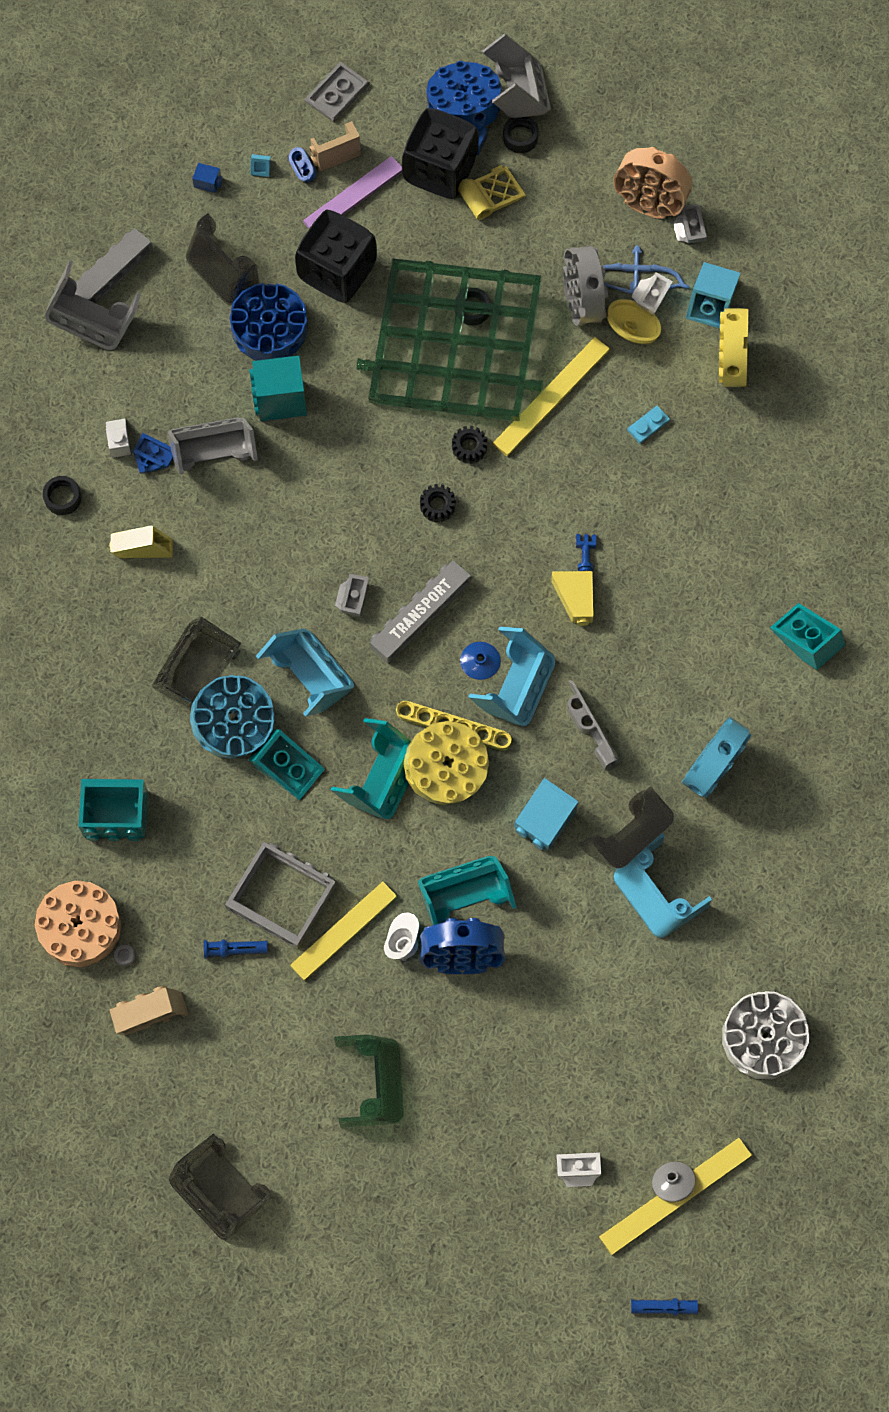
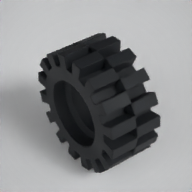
(477, 436)
(435, 492)

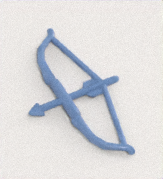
(636, 268)

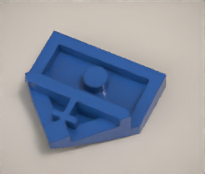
(152, 454)

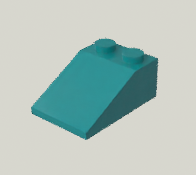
(809, 635)
(286, 764)

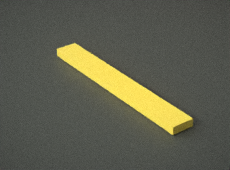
(551, 396)
(658, 1209)

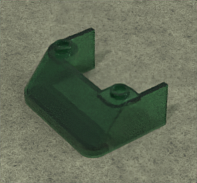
(389, 1102)

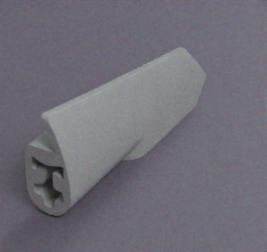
(604, 752)

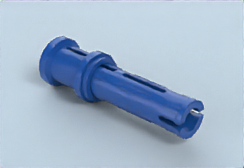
(261, 947)

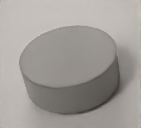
(124, 955)

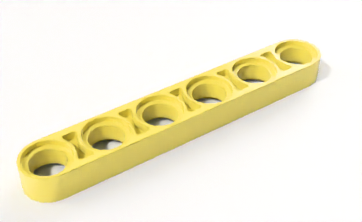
(436, 715)

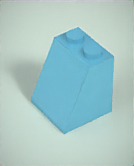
(712, 294)
(546, 815)

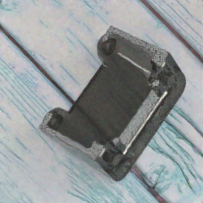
(220, 273)
(195, 661)
(650, 820)
(217, 1188)

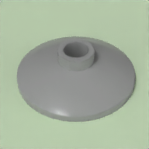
(675, 1189)

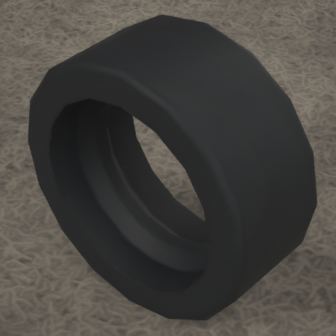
(520, 147)
(479, 318)
(61, 509)

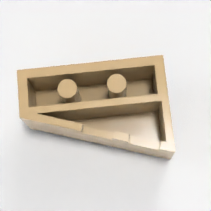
(148, 1010)

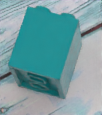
(278, 388)
(113, 809)

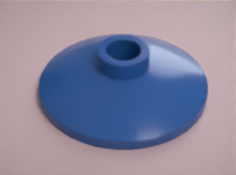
(480, 669)

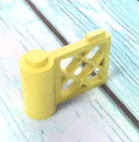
(478, 198)

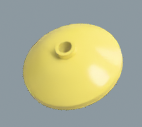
(633, 322)

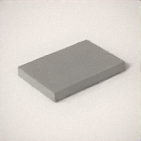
(336, 91)

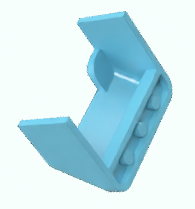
(311, 665)
(524, 681)
(647, 900)

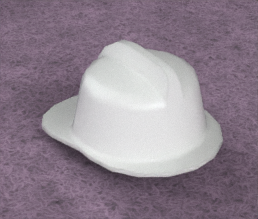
(402, 937)

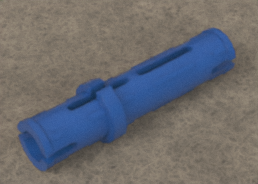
(664, 1306)

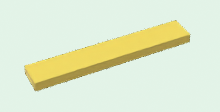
(343, 931)

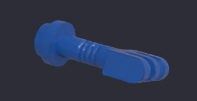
(586, 546)

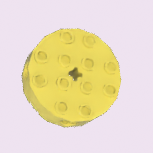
(733, 347)
(451, 743)

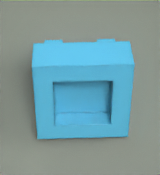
(260, 165)

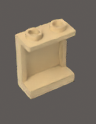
(336, 150)

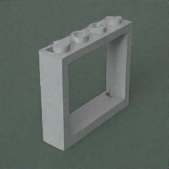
(292, 861)

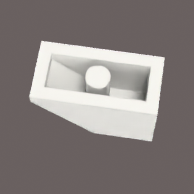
(118, 438)

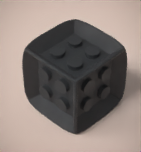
(440, 152)
(336, 255)

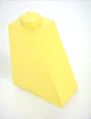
(141, 543)
(576, 594)

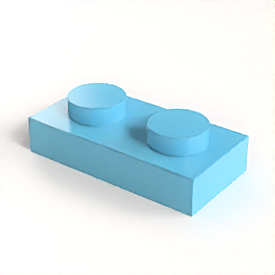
(648, 424)

